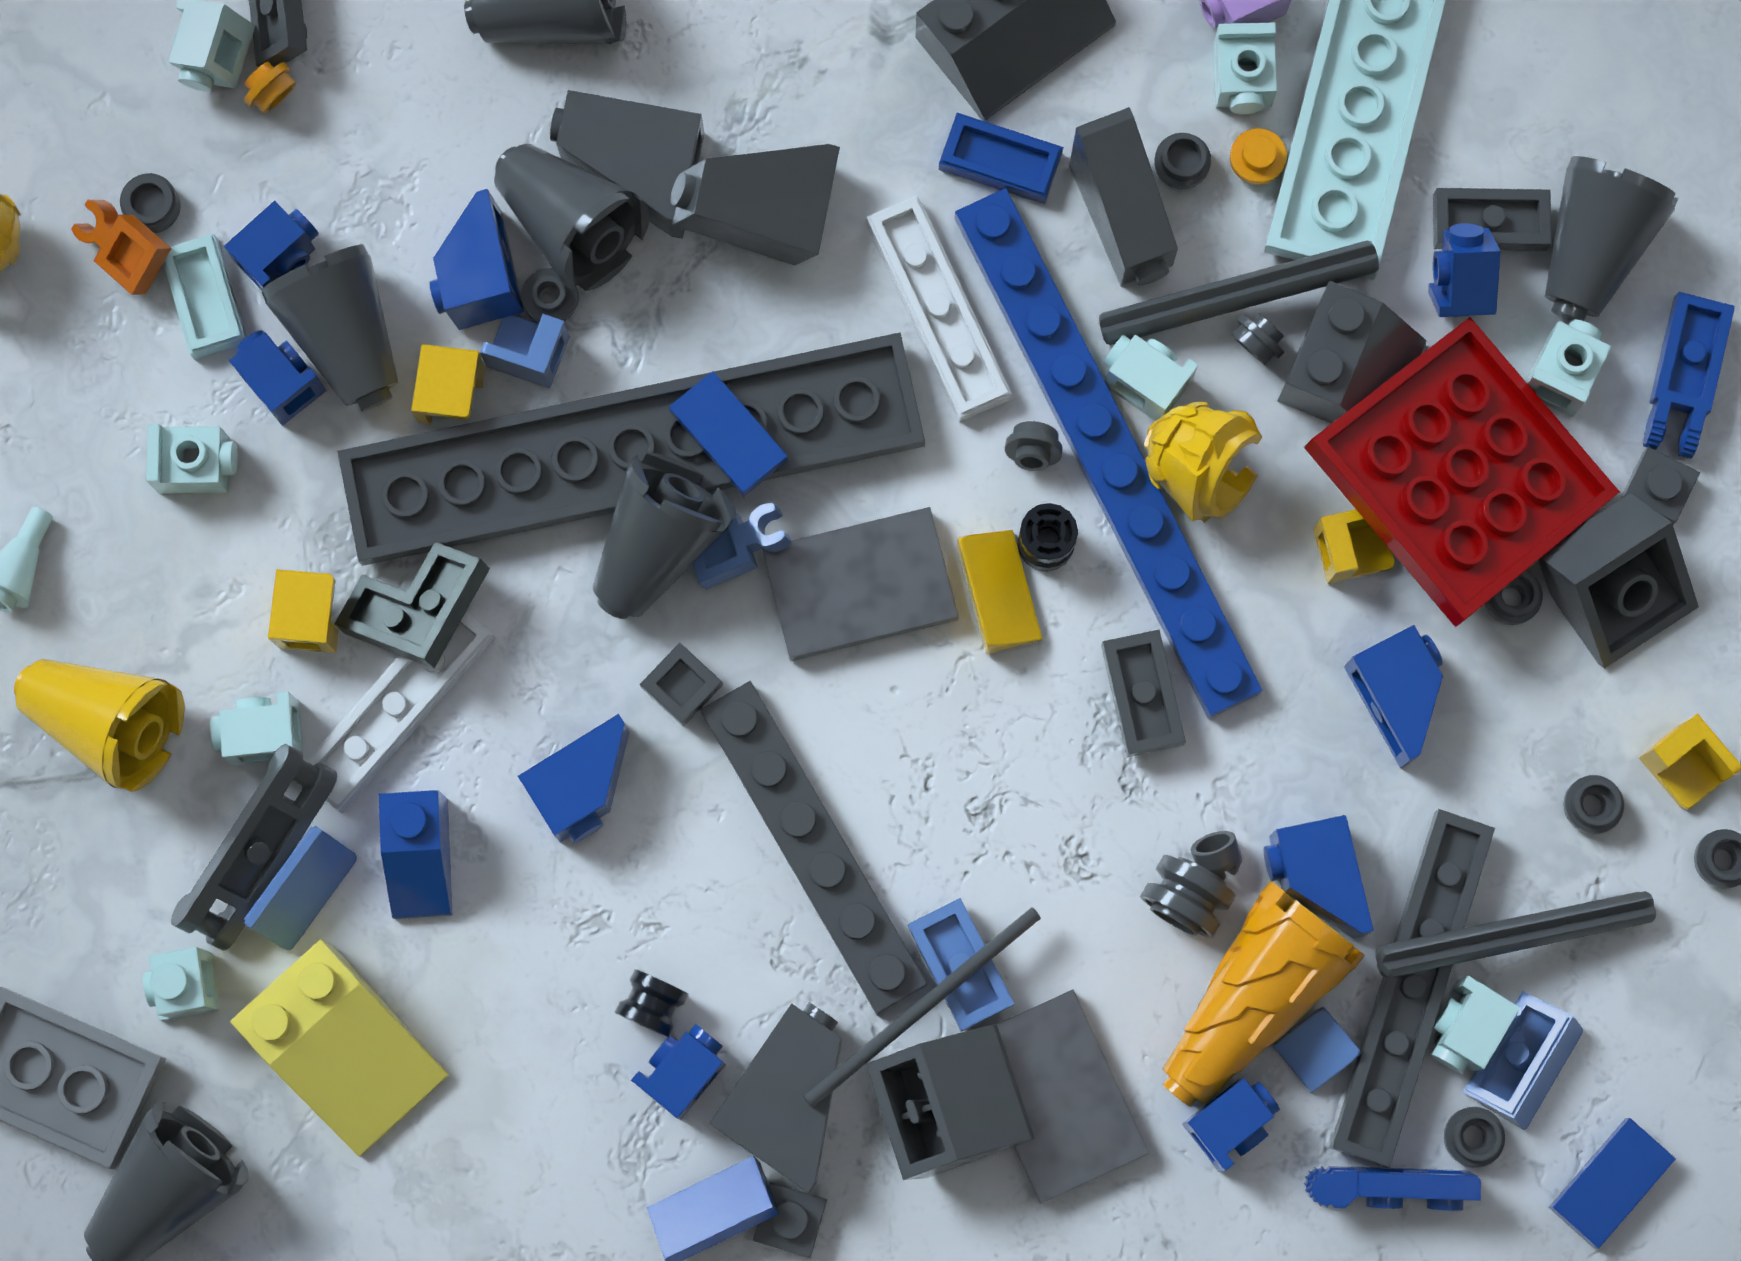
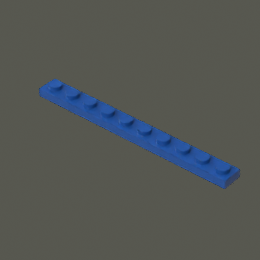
(1107, 454)

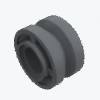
(1188, 896)

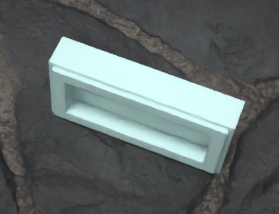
(204, 297)

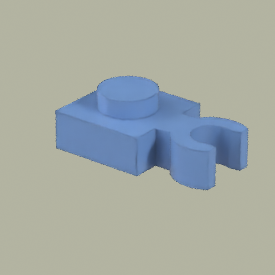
(734, 550)

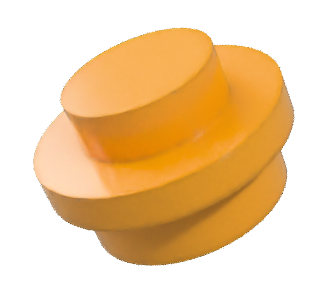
(268, 86)
(1258, 156)

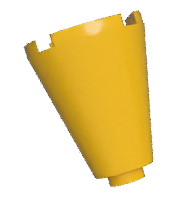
(103, 717)

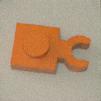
(127, 249)

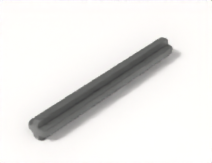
(1239, 292)
(1515, 934)

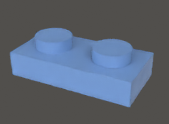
(946, 942)

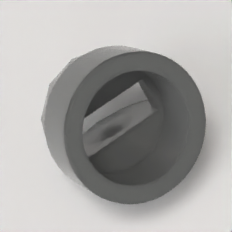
(1218, 853)

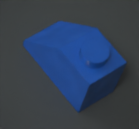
(476, 267)
(1399, 689)
(579, 781)
(416, 853)
(1321, 872)

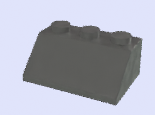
(1006, 46)

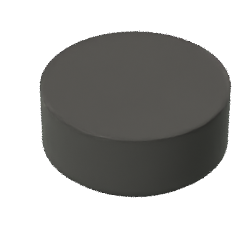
(151, 201)

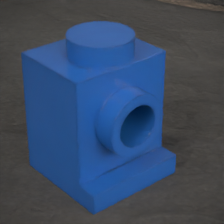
(272, 244)
(1466, 272)
(276, 375)
(682, 1071)
(1232, 1122)

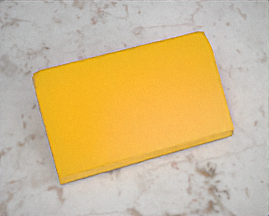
(998, 590)

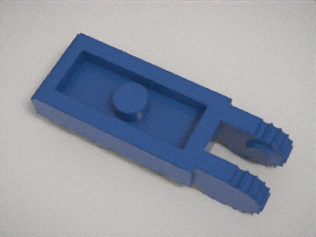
(1688, 368)
(1388, 1186)

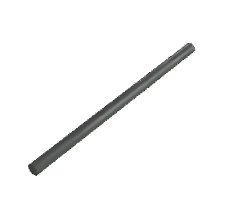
(921, 1007)

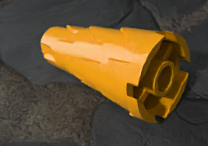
(1258, 993)

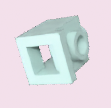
(210, 44)
(1244, 45)
(1147, 375)
(1556, 380)
(206, 474)
(257, 728)
(181, 983)
(1471, 1026)

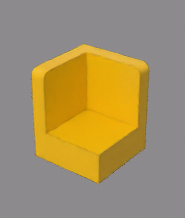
(446, 382)
(1350, 547)
(303, 611)
(1690, 762)

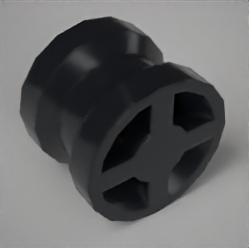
(651, 1003)

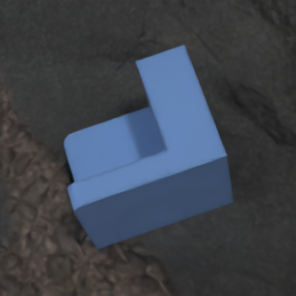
(527, 348)

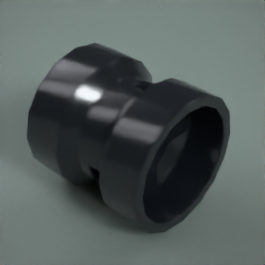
(1040, 545)

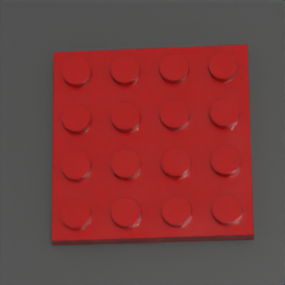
(1461, 471)

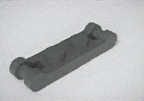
(255, 847)

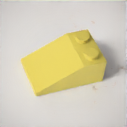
(339, 1047)

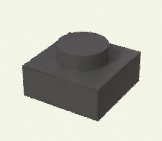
(1662, 483)
(681, 684)
(796, 1224)

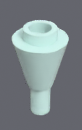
(20, 560)

